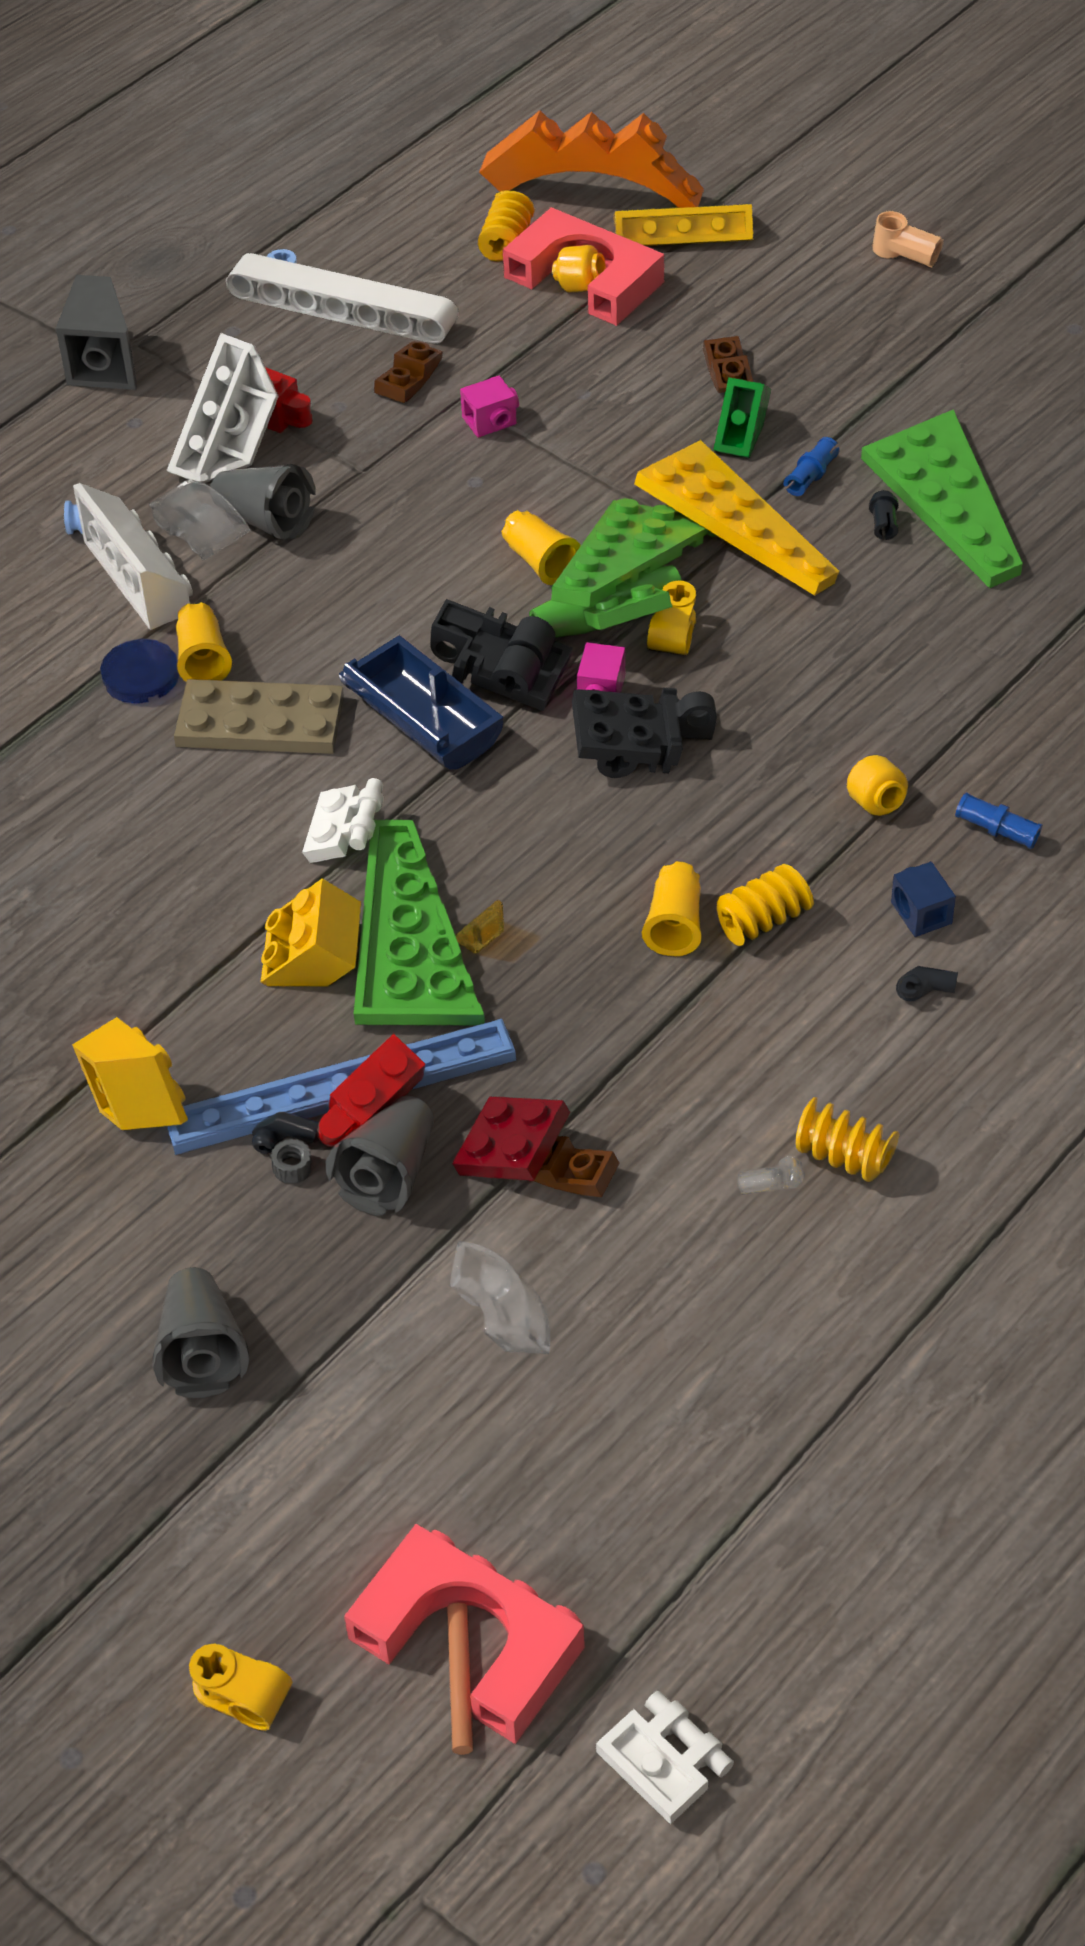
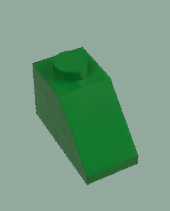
(741, 417)

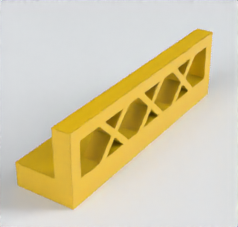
(686, 225)

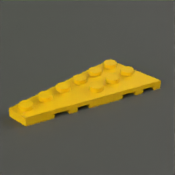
(723, 503)

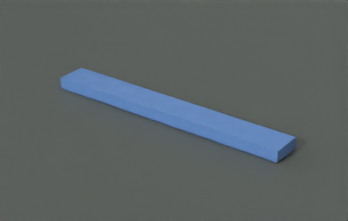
(309, 1092)

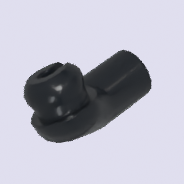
(924, 980)
(279, 1127)

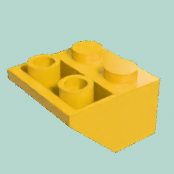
(312, 938)
(130, 1077)

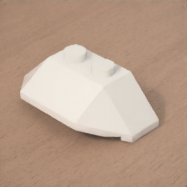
(226, 414)

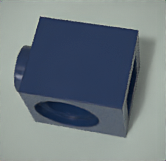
(923, 899)

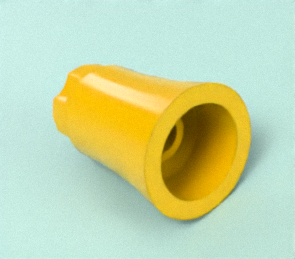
(539, 544)
(200, 645)
(674, 913)

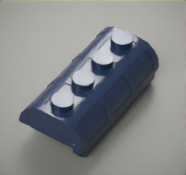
(424, 702)

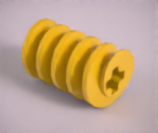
(506, 220)
(762, 902)
(844, 1142)

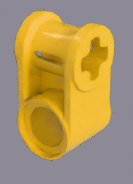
(673, 627)
(246, 1690)

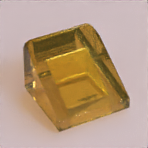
(483, 928)

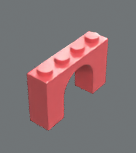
(630, 270)
(433, 1573)

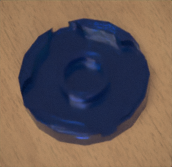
(139, 670)

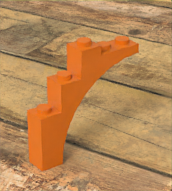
(591, 146)

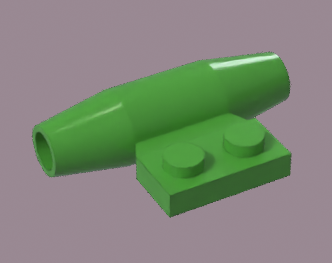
(628, 603)

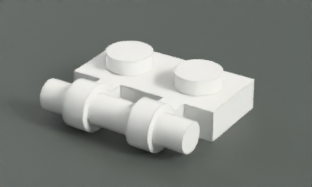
(343, 819)
(653, 1765)

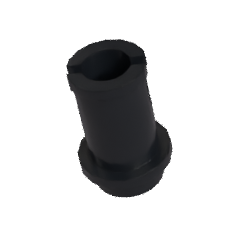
(884, 507)

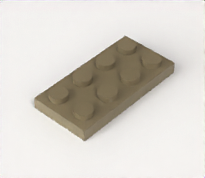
(259, 716)

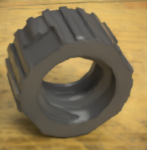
(291, 1173)

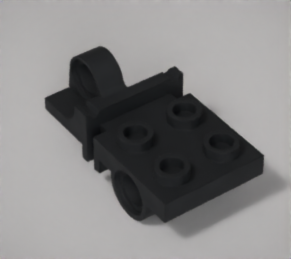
(502, 657)
(633, 729)

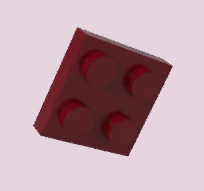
(511, 1138)

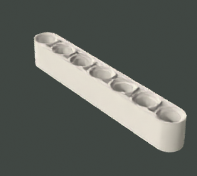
(342, 298)

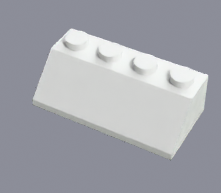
(131, 556)

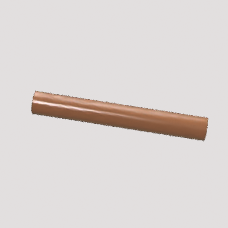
(460, 1679)

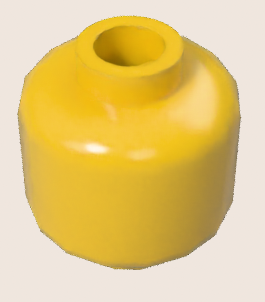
(577, 267)
(877, 785)

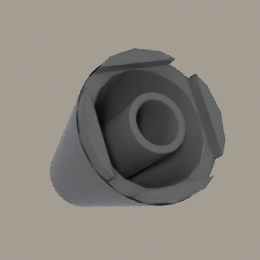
(270, 497)
(382, 1157)
(198, 1337)

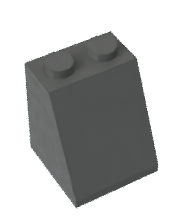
(95, 336)

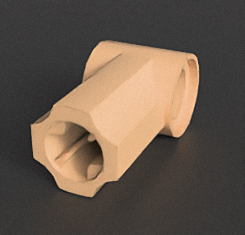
(897, 239)

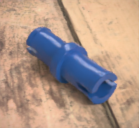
(811, 466)
(998, 820)

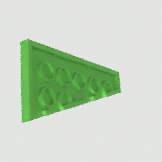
(945, 488)
(621, 546)
(407, 945)

